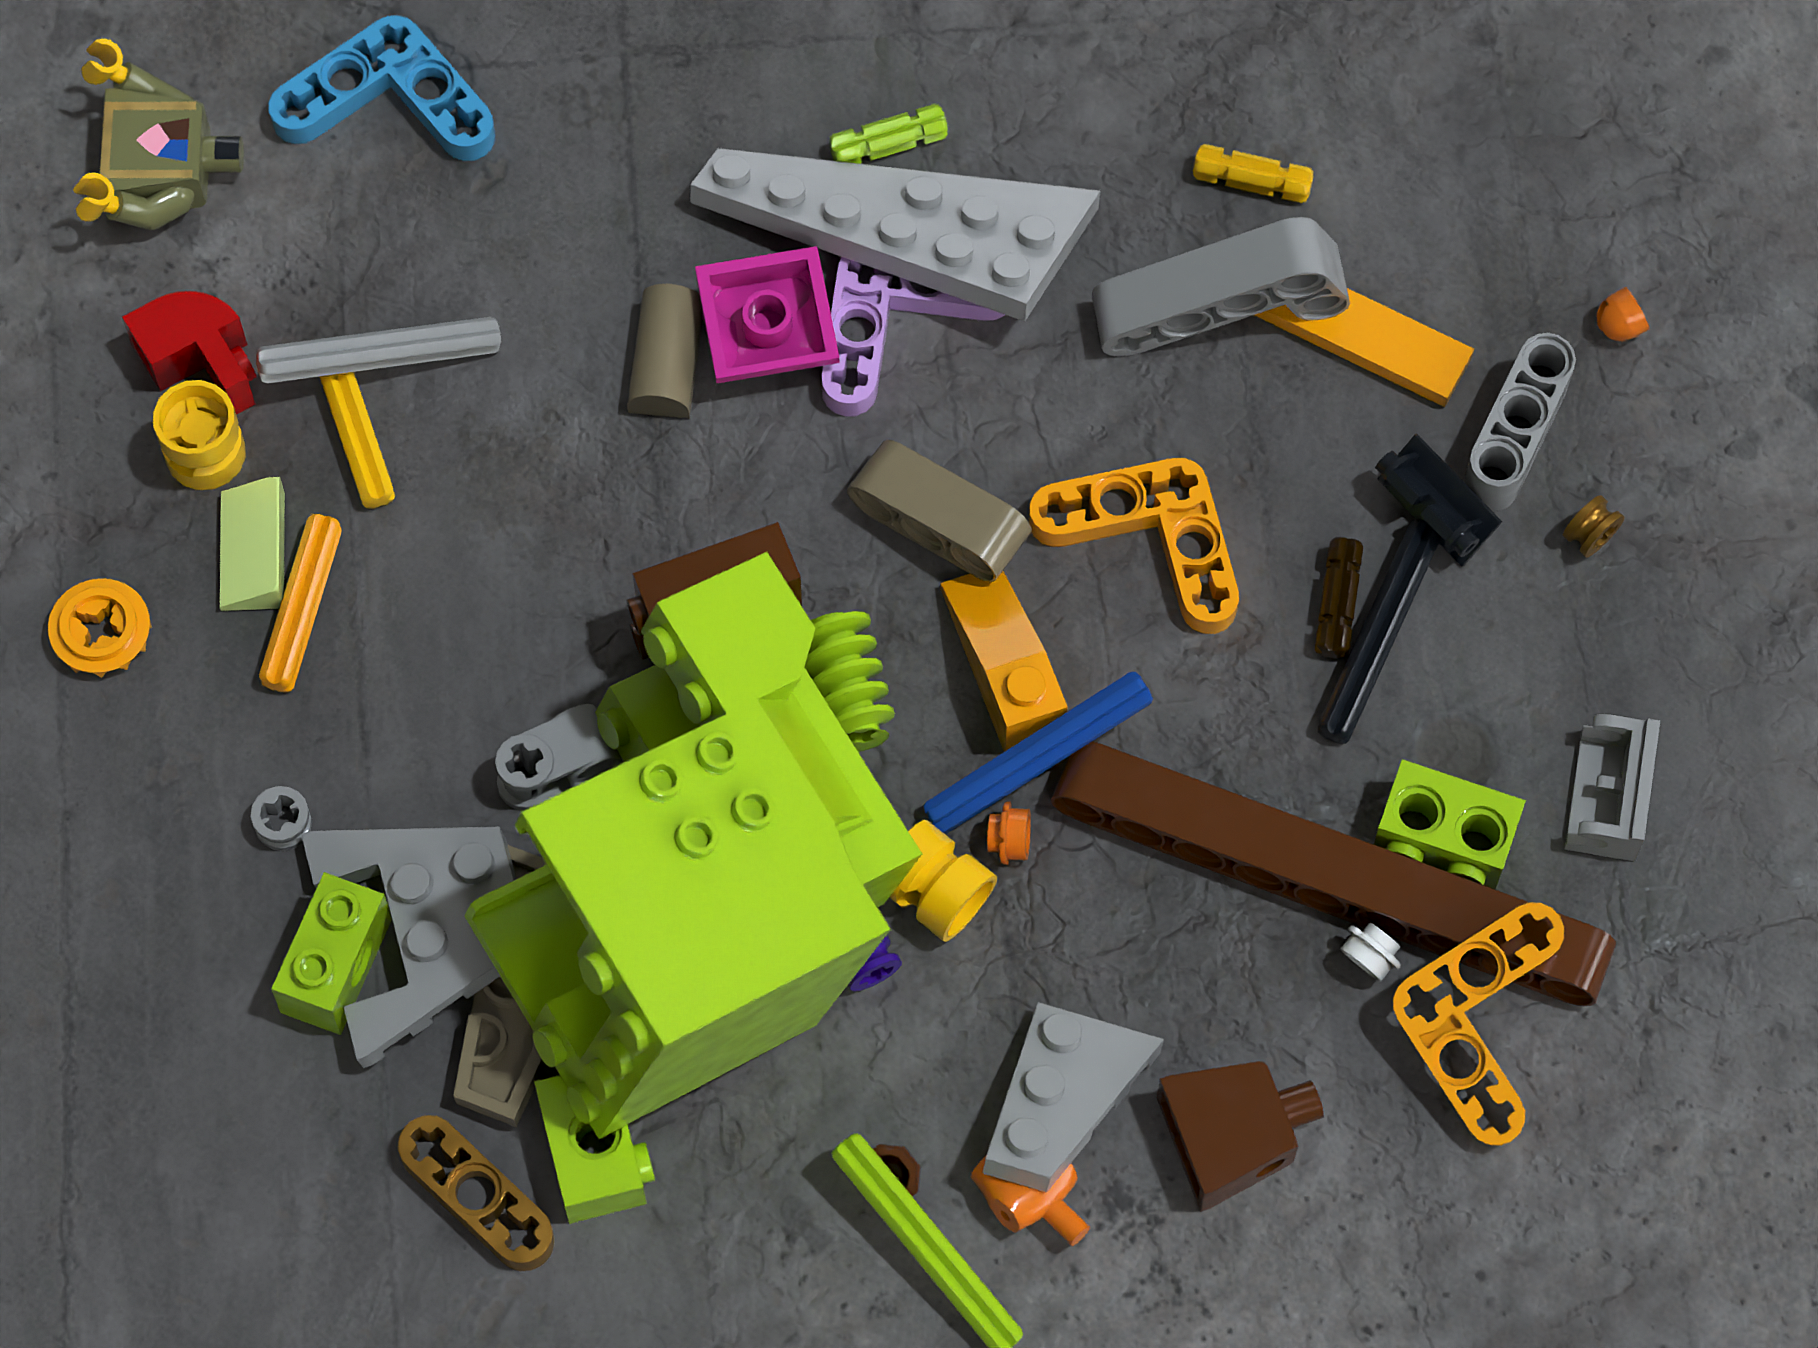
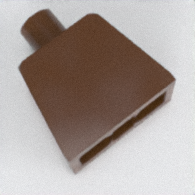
(1233, 1126)

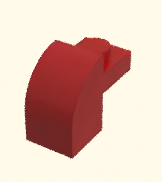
(189, 334)

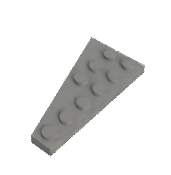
(944, 231)

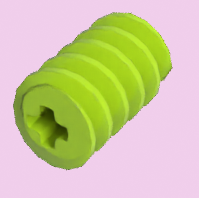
(843, 676)

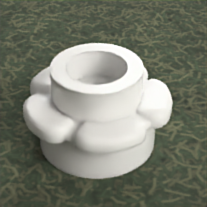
(1372, 950)

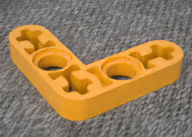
(1168, 514)
(1454, 1024)

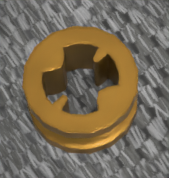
(1593, 526)

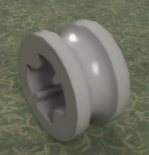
(271, 802)

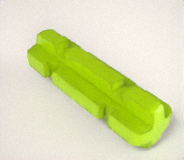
(889, 135)

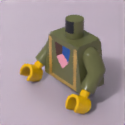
(152, 147)

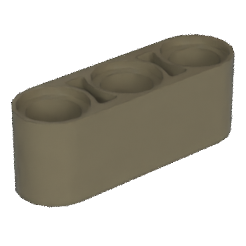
(939, 510)

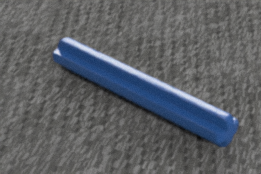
(1038, 752)

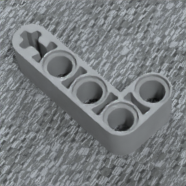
(1220, 284)

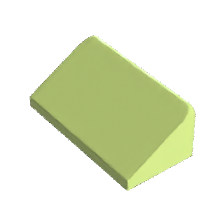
(252, 546)

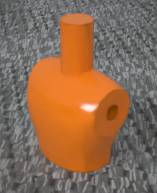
(1021, 1206)

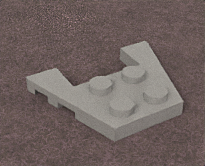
(428, 887)

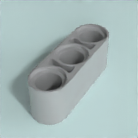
(1523, 396)

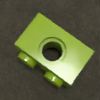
(332, 953)
(589, 1181)

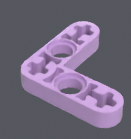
(874, 303)

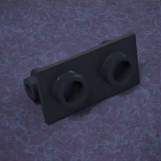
(1439, 497)

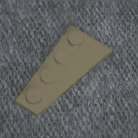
(498, 1044)

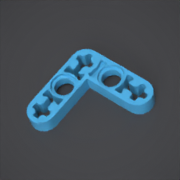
(395, 71)

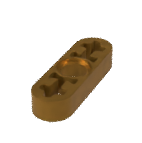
(455, 1146)

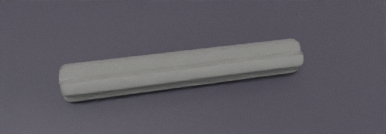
(378, 349)

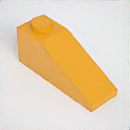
(1004, 656)

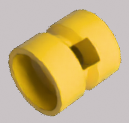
(199, 434)
(943, 886)

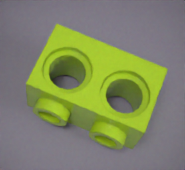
(1453, 810)

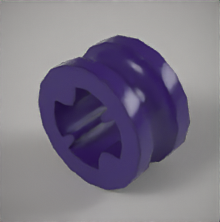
(877, 967)

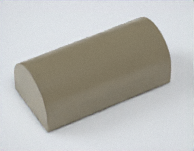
(666, 351)

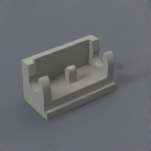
(1612, 786)

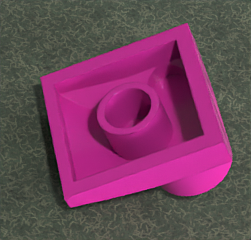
(766, 314)

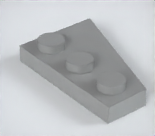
(1061, 1092)

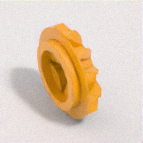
(91, 603)

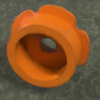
(1010, 833)

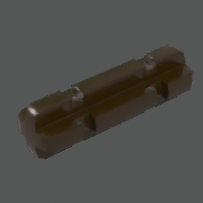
(1339, 598)

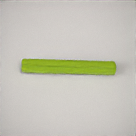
(926, 1243)

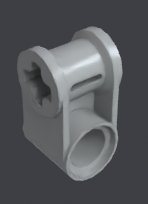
(559, 752)

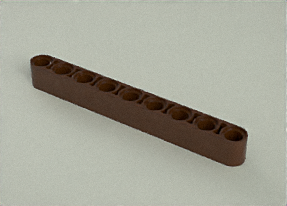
(1321, 868)

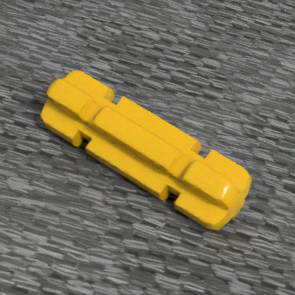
(1253, 173)

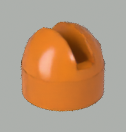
(1621, 316)

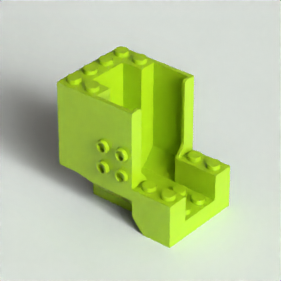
(711, 877)

